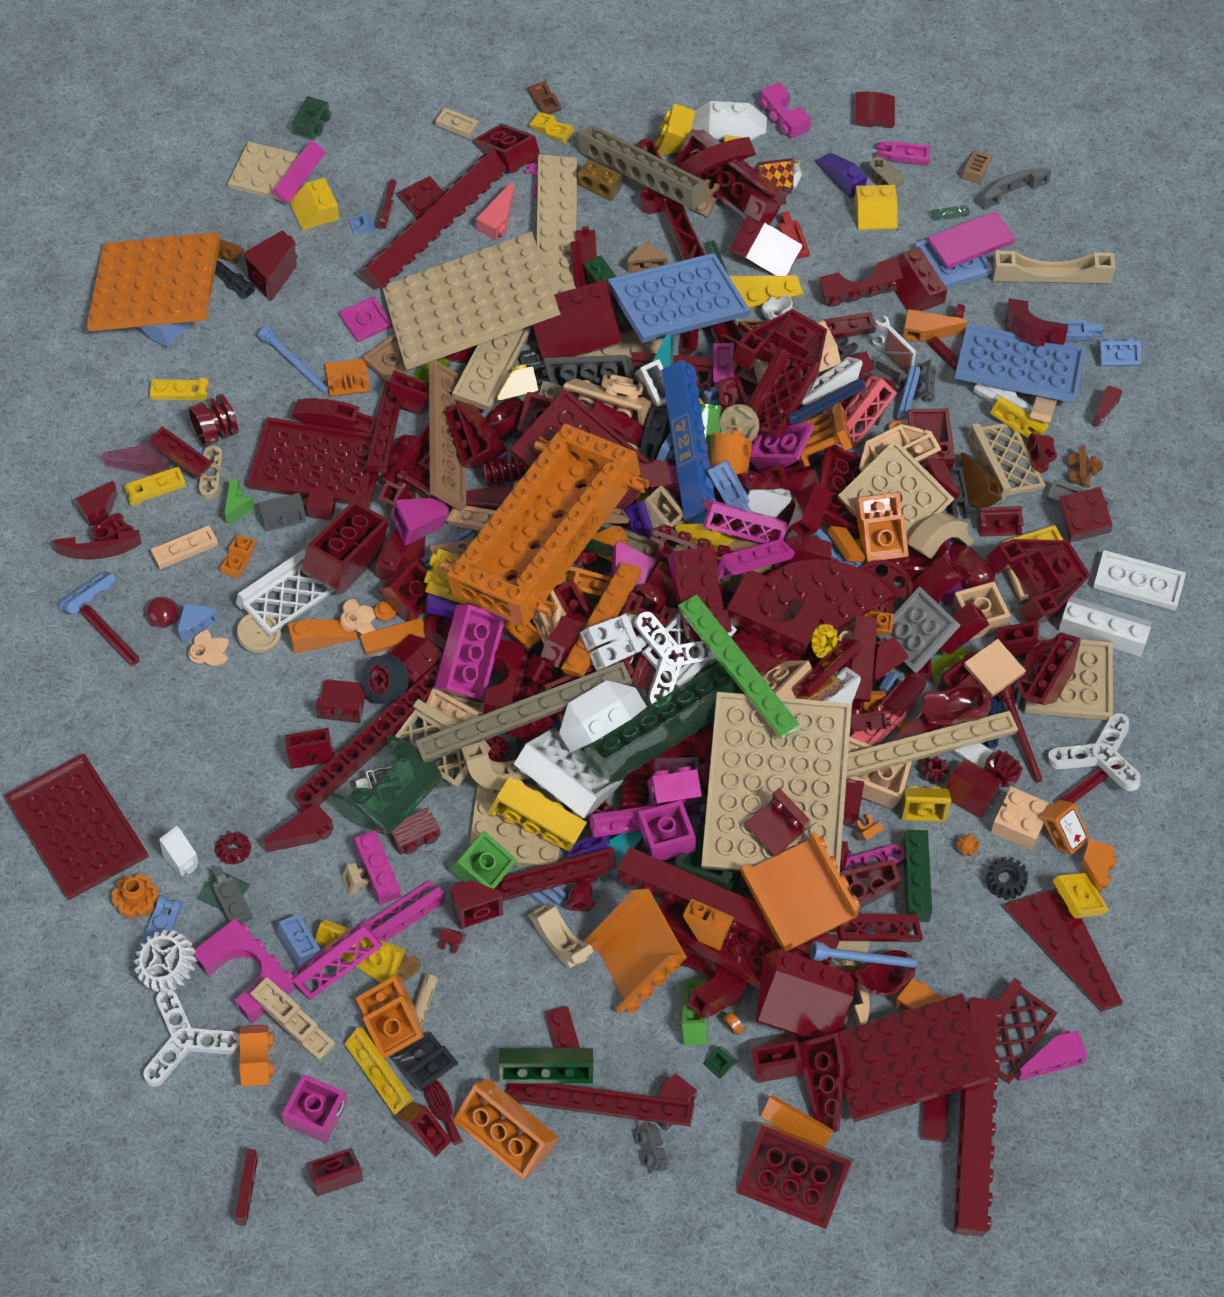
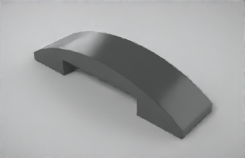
(1033, 177)

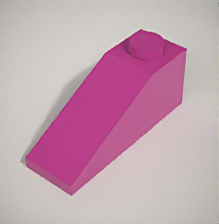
(1060, 1053)

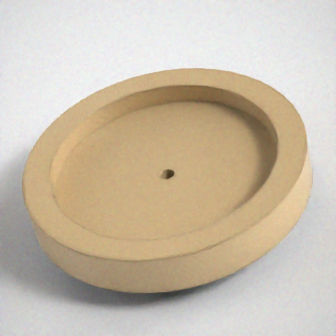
(252, 641)

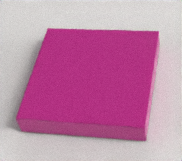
(365, 319)

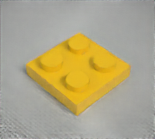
(1080, 895)

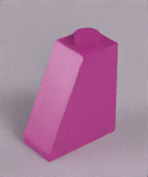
(418, 517)
(628, 555)

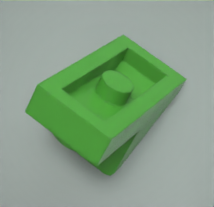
(236, 504)

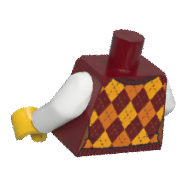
(782, 173)

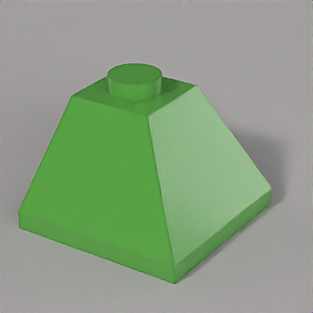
(483, 862)

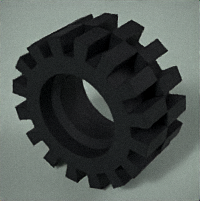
(1011, 867)

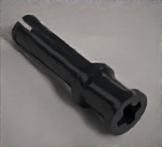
(235, 280)

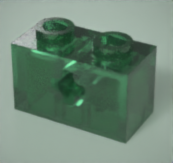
(311, 118)

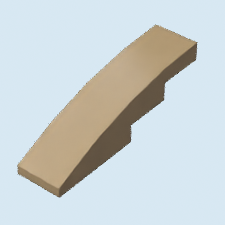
(292, 1019)

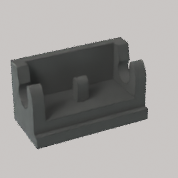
(282, 512)

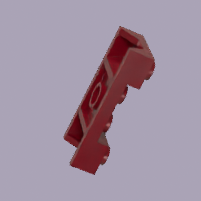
(694, 575)

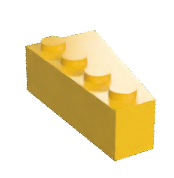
(537, 814)

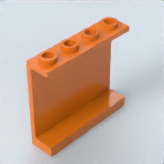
(801, 893)
(637, 948)

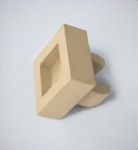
(353, 880)

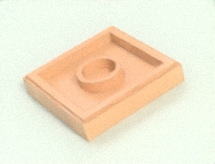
(994, 668)

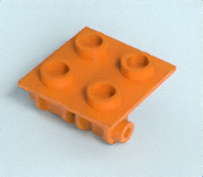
(347, 377)

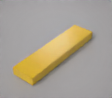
(378, 1071)

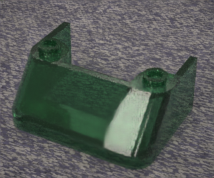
(394, 794)

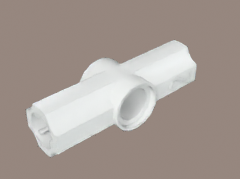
(993, 393)

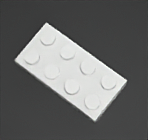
(1139, 580)

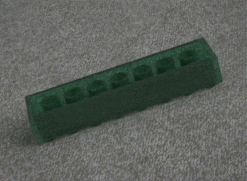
(660, 725)

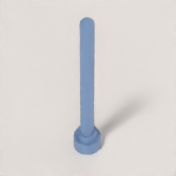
(268, 335)
(821, 951)

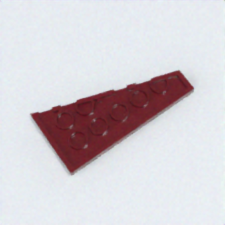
(1066, 944)

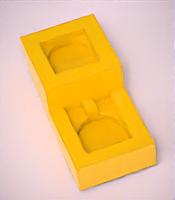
(547, 125)

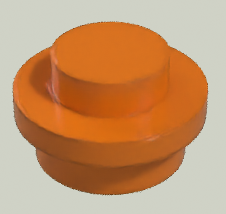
(384, 611)

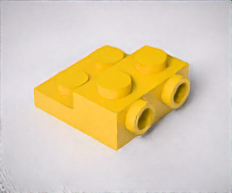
(437, 579)

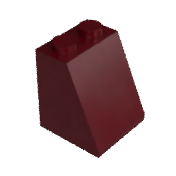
(271, 263)

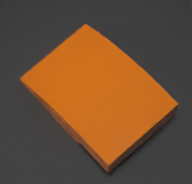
(881, 526)
(390, 1016)

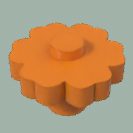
(135, 896)

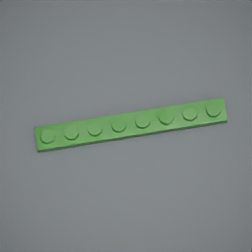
(739, 667)

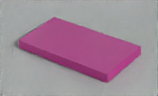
(971, 240)

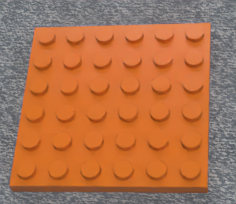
(154, 281)

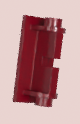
(876, 718)

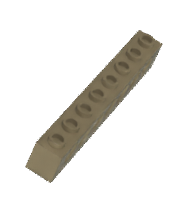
(642, 167)

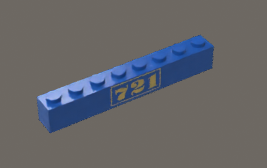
(688, 440)

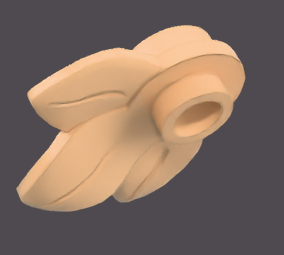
(357, 617)
(212, 649)

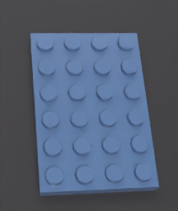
(678, 297)
(1013, 364)

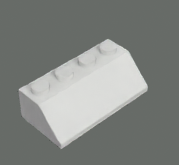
(1106, 625)

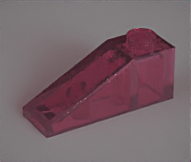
(138, 459)

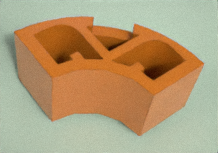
(255, 1055)

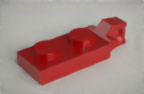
(793, 230)

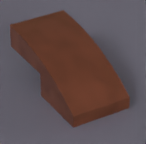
(544, 98)

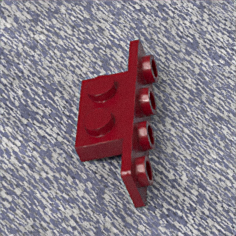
(407, 453)

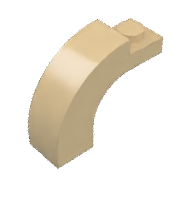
(935, 531)
(488, 772)
(559, 937)

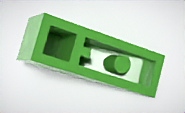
(694, 1027)

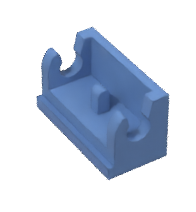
(297, 940)

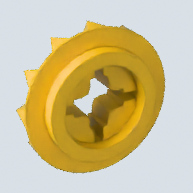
(819, 640)

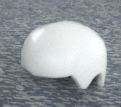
(776, 306)

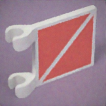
(894, 345)

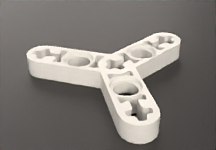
(665, 650)
(1094, 758)
(174, 1044)

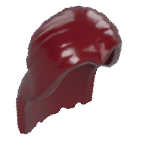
(918, 563)
(972, 567)
(956, 705)
(884, 978)

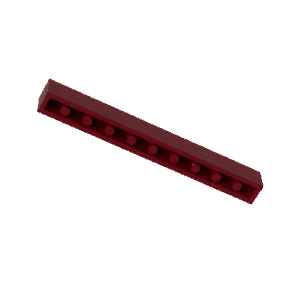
(432, 220)
(679, 887)
(977, 1129)

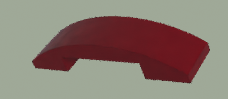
(718, 155)
(98, 550)

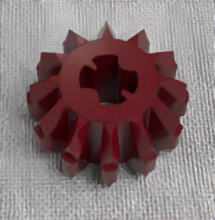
(1003, 767)

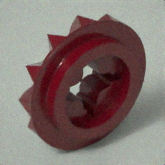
(238, 854)

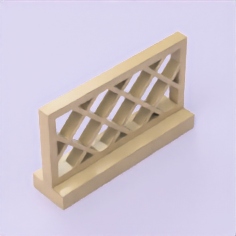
(983, 450)
(437, 721)

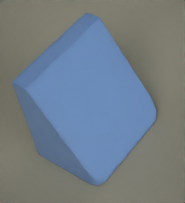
(362, 223)

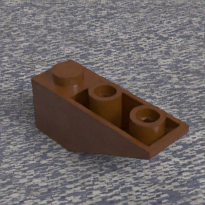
(981, 484)

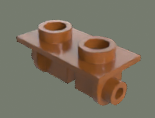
(229, 251)

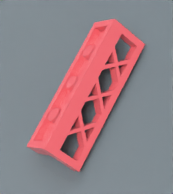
(860, 403)
(876, 737)

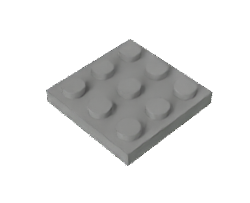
(921, 628)

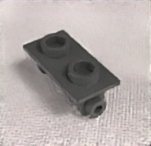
(886, 371)
(926, 379)
(648, 1138)

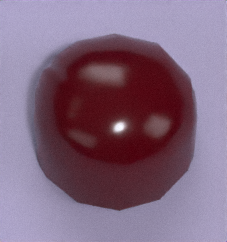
(653, 597)
(162, 612)

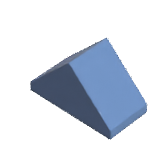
(196, 619)

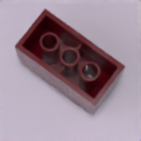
(346, 547)

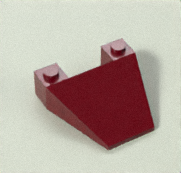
(787, 331)
(1046, 570)

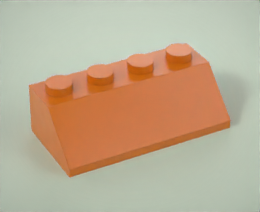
(505, 1128)

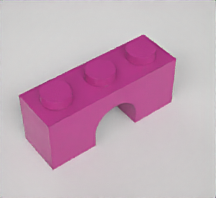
(791, 122)
(378, 867)

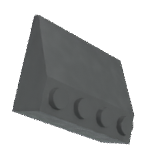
(588, 368)

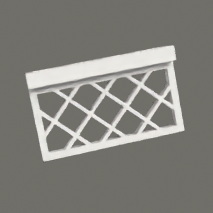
(270, 583)
(686, 671)

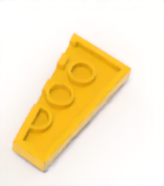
(759, 289)
(379, 965)

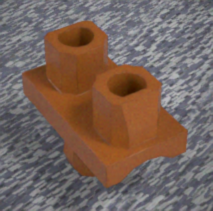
(1086, 466)

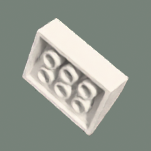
(565, 773)

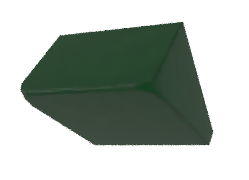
(720, 1062)

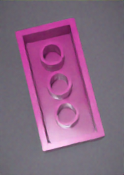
(469, 652)

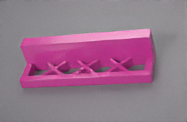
(744, 515)
(753, 558)
(616, 821)
(409, 915)
(330, 953)

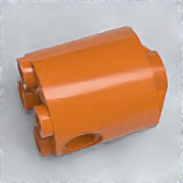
(732, 448)

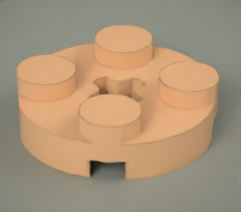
(622, 385)

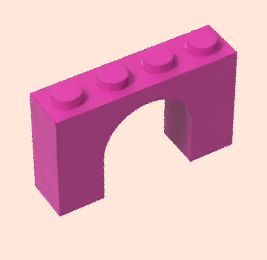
(234, 942)

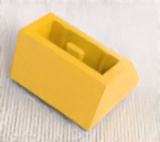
(674, 129)

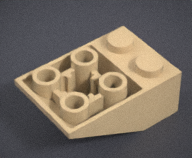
(664, 509)

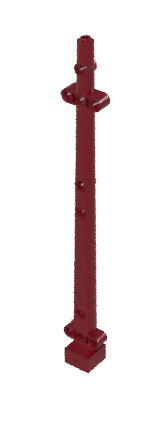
(689, 247)

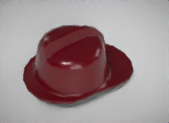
(504, 417)

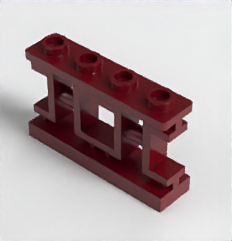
(664, 532)
(672, 612)

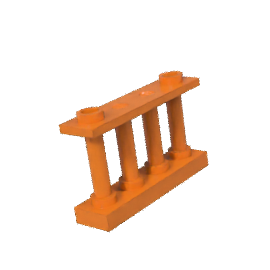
(828, 430)

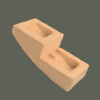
(861, 1010)

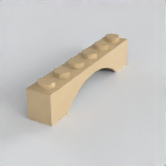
(1087, 269)

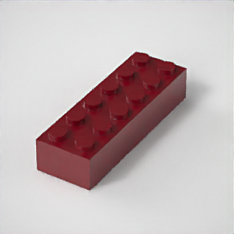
(731, 176)

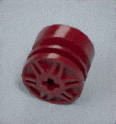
(218, 418)

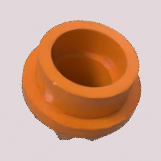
(967, 844)

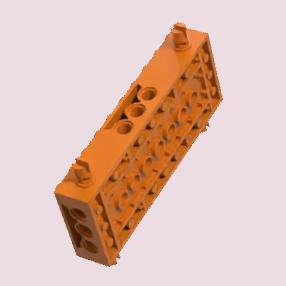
(528, 520)

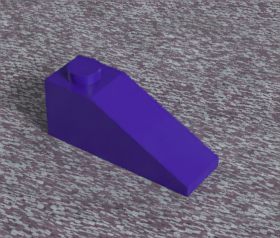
(843, 173)

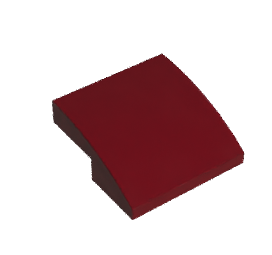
(873, 109)

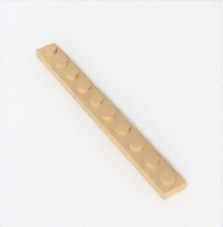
(930, 744)

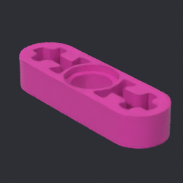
(856, 860)

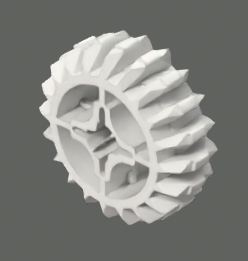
(153, 963)

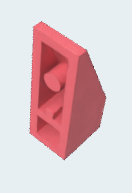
(496, 216)

